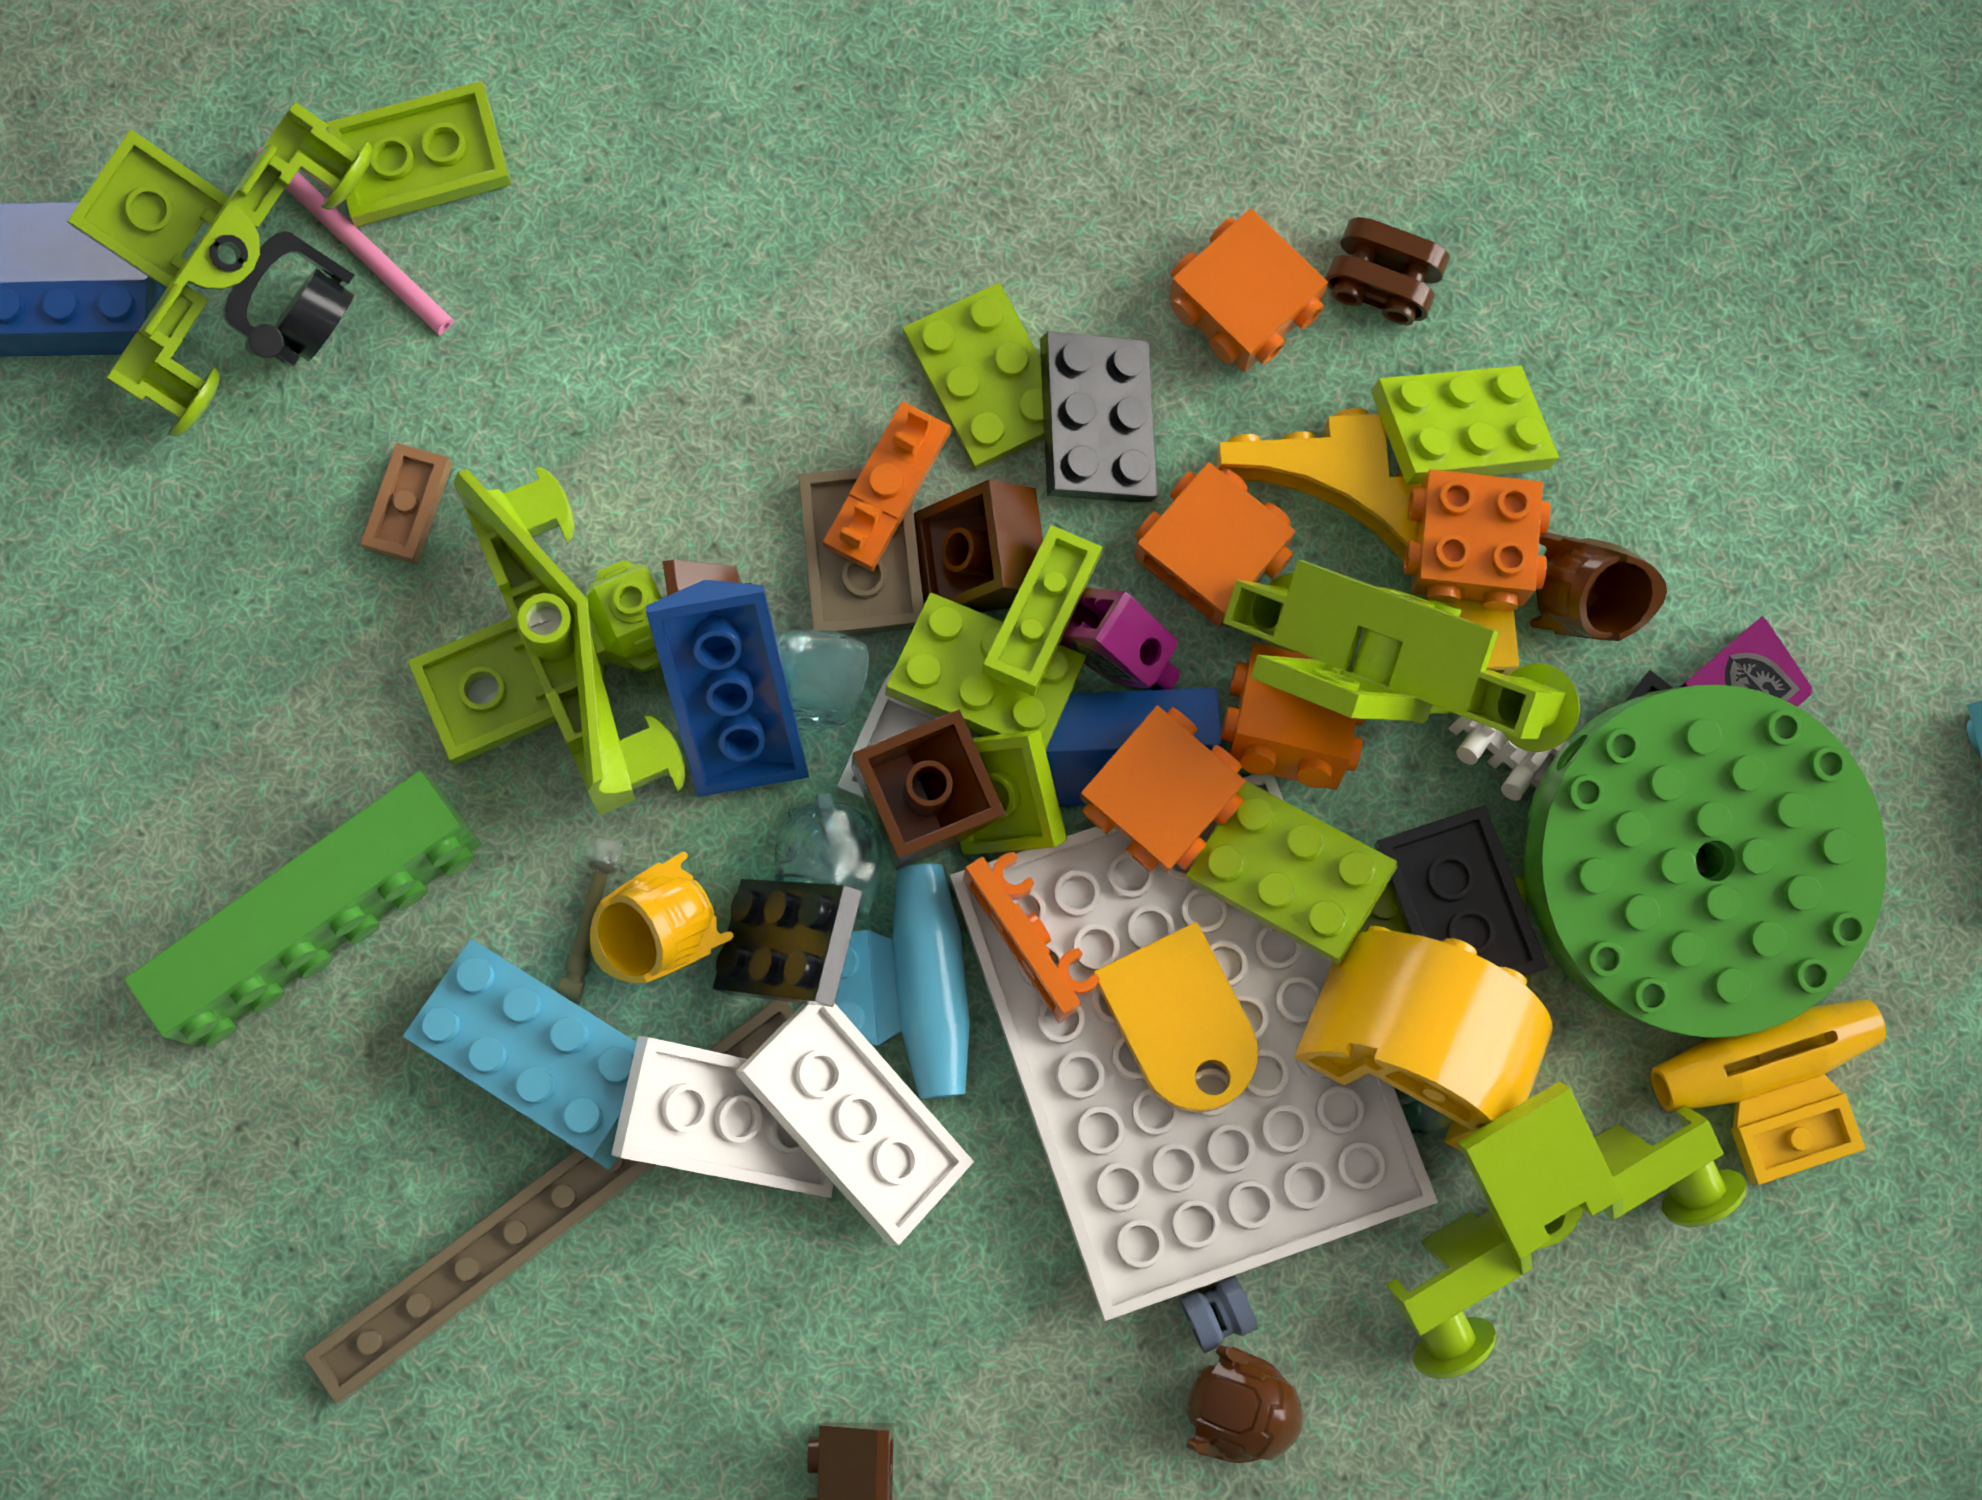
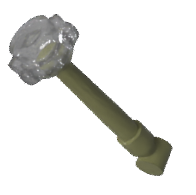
(603, 858)

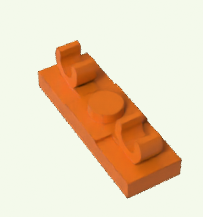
(887, 486)
(1027, 936)

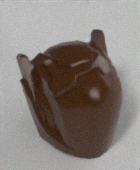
(1596, 589)
(1243, 1409)

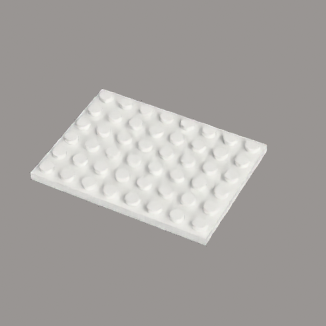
(1168, 1192)

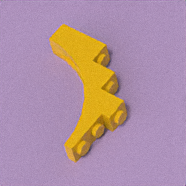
(1352, 473)

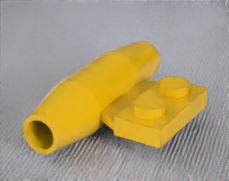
(1784, 1102)

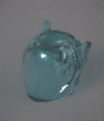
(823, 675)
(830, 846)

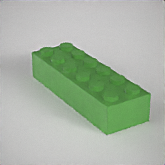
(304, 913)

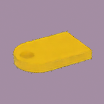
(1178, 1016)

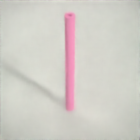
(370, 255)

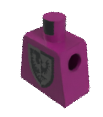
(1121, 640)
(1758, 663)

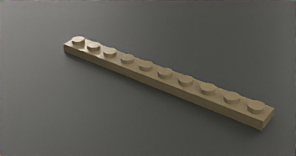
(491, 1250)

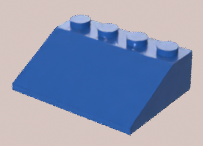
(64, 288)

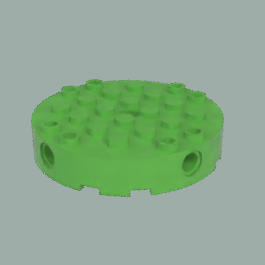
(1785, 842)

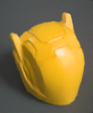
(654, 925)

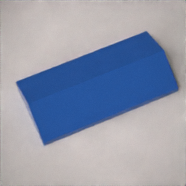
(727, 686)
(1101, 722)

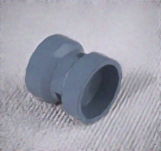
(1230, 1307)

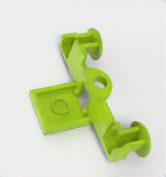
(1537, 1177)

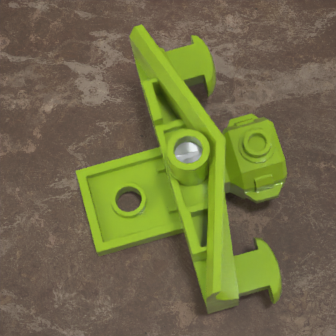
(550, 651)

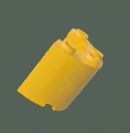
(1429, 1025)

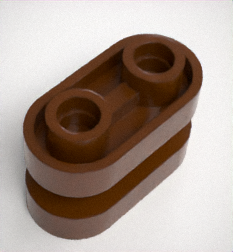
(1387, 270)

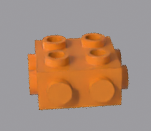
(1246, 291)
(1213, 539)
(1477, 539)
(1285, 733)
(1164, 791)

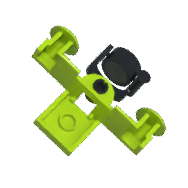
(151, 209)

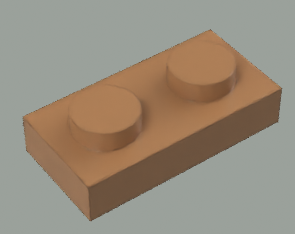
(406, 503)

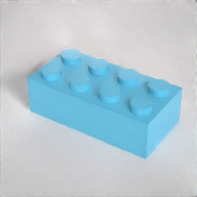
(528, 1049)

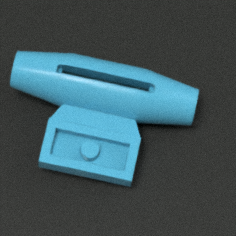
(914, 983)

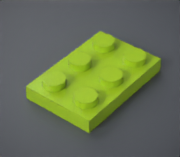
(424, 153)
(982, 374)
(1464, 423)
(944, 670)
(1293, 873)

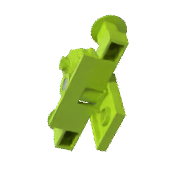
(1409, 661)

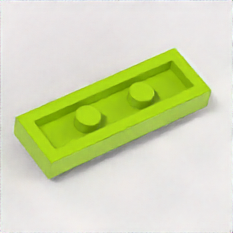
(1042, 610)

